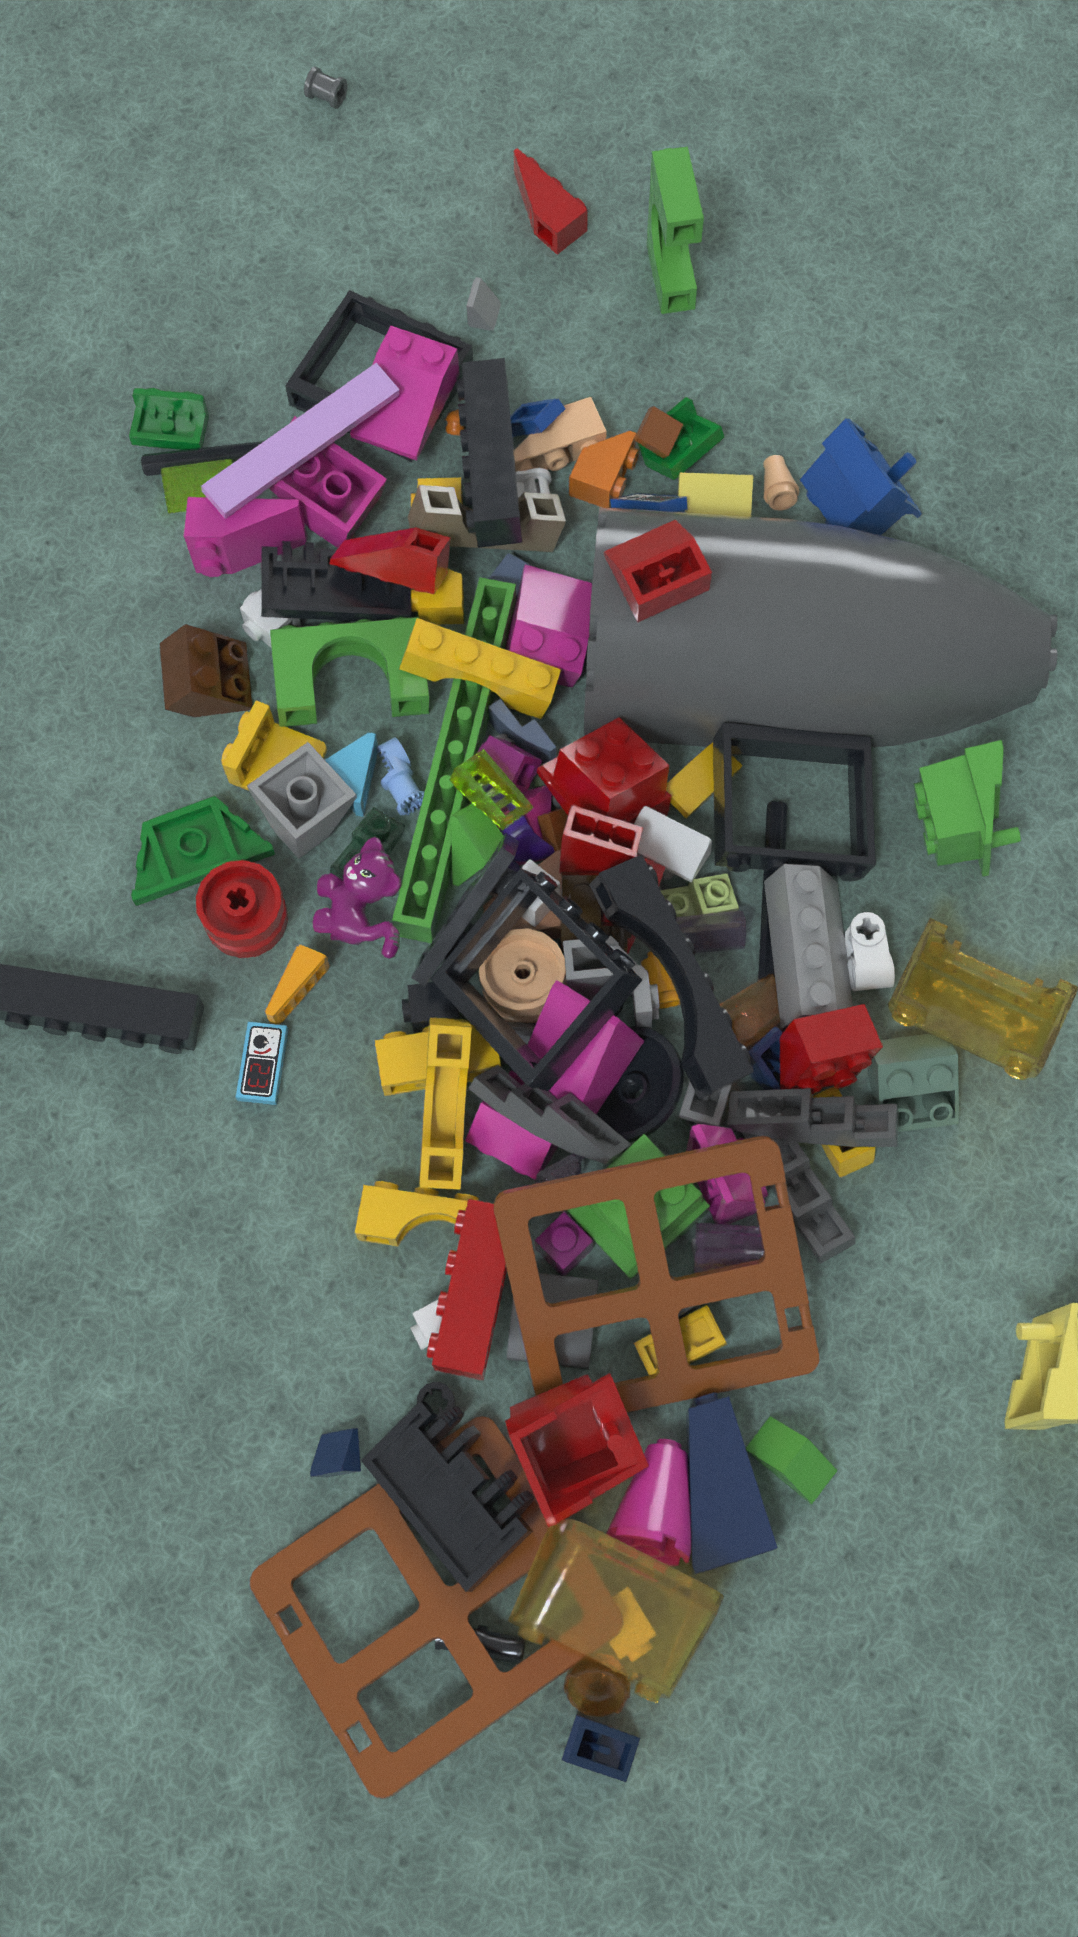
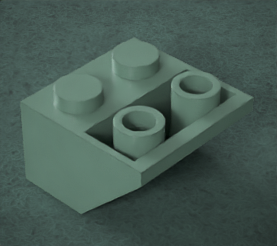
(918, 1077)

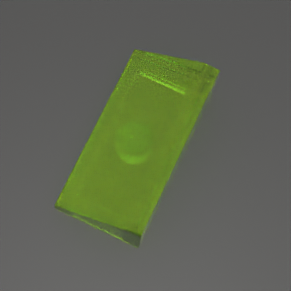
(186, 482)

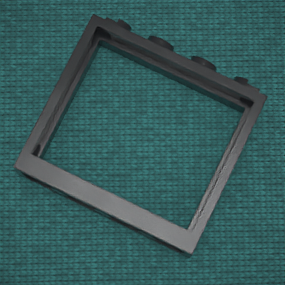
(365, 311)
(799, 746)
(484, 937)

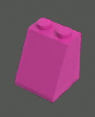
(599, 1064)

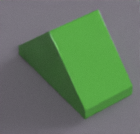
(472, 842)
(791, 1459)

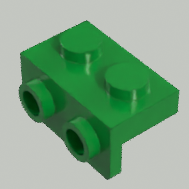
(168, 419)
(693, 441)

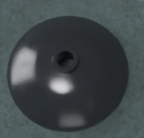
(660, 1075)

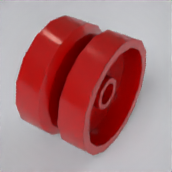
(242, 908)

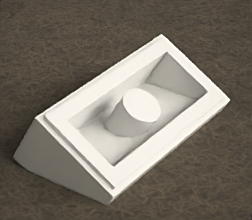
(672, 844)

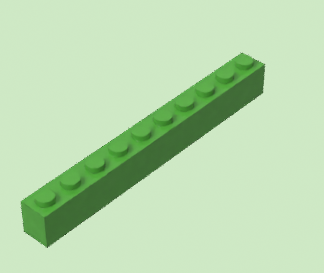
(459, 739)

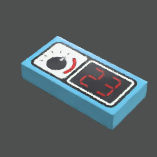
(262, 1063)

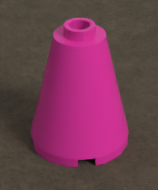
(657, 1506)

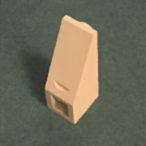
(563, 439)

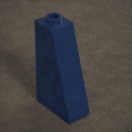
(724, 1495)

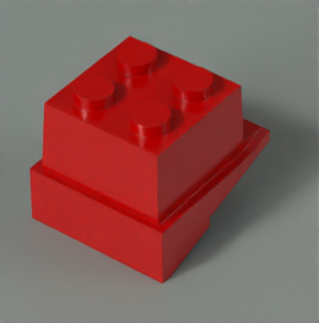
(609, 774)
(574, 1444)

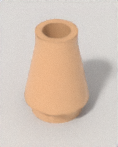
(779, 484)

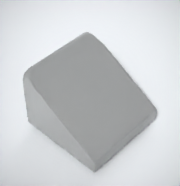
(482, 306)

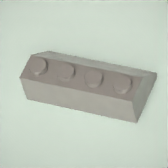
(807, 942)

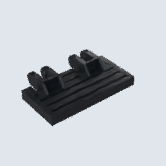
(325, 590)
(490, 881)
(440, 1497)

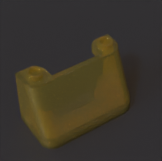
(979, 1005)
(615, 1607)

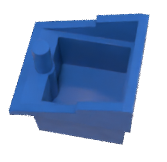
(856, 483)

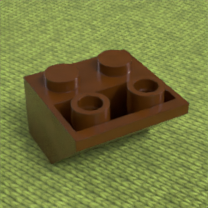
(204, 673)

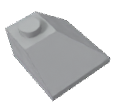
(302, 799)

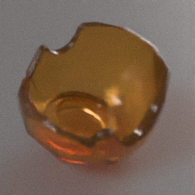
(596, 1688)

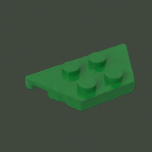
(188, 844)

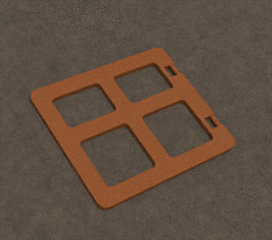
(658, 1293)
(440, 1615)

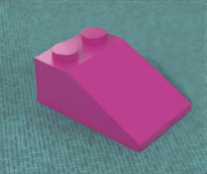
(425, 376)
(332, 492)
(236, 542)
(552, 621)
(729, 1195)

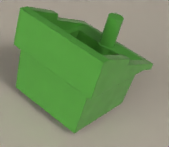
(959, 806)
(607, 1221)

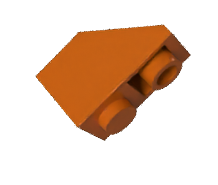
(602, 469)

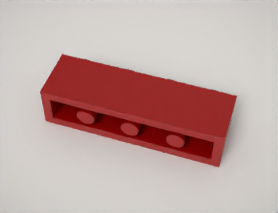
(473, 1295)

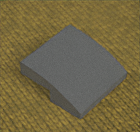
(572, 1348)

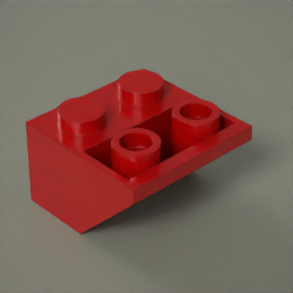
(659, 569)
(827, 1049)

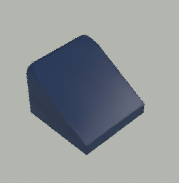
(337, 1454)

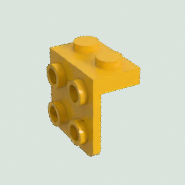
(261, 746)

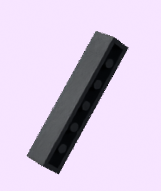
(491, 453)
(99, 1009)

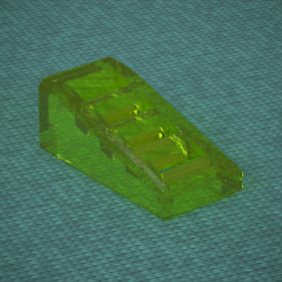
(483, 764)

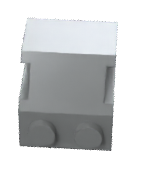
(589, 982)

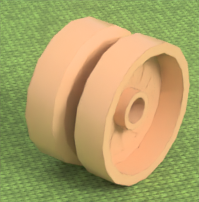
(521, 974)

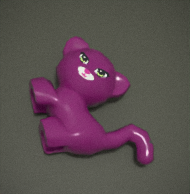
(365, 880)

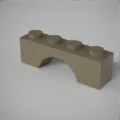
(442, 513)

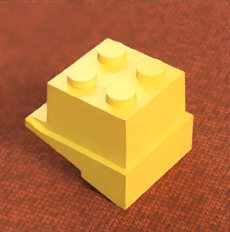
(1049, 1374)

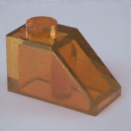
(754, 1010)

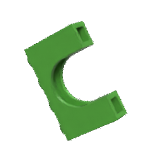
(673, 223)
(303, 651)

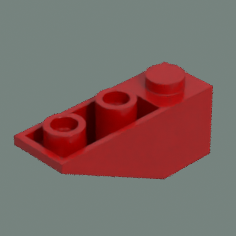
(552, 211)
(402, 557)

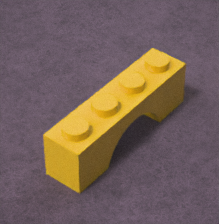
(448, 602)
(516, 679)
(444, 1103)
(391, 1214)

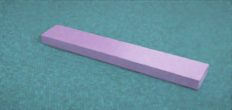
(300, 440)

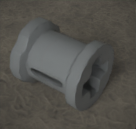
(325, 87)

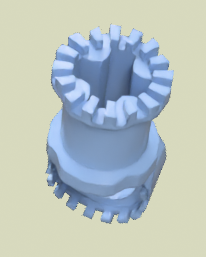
(399, 777)

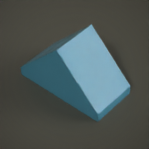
(356, 767)

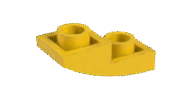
(695, 782)

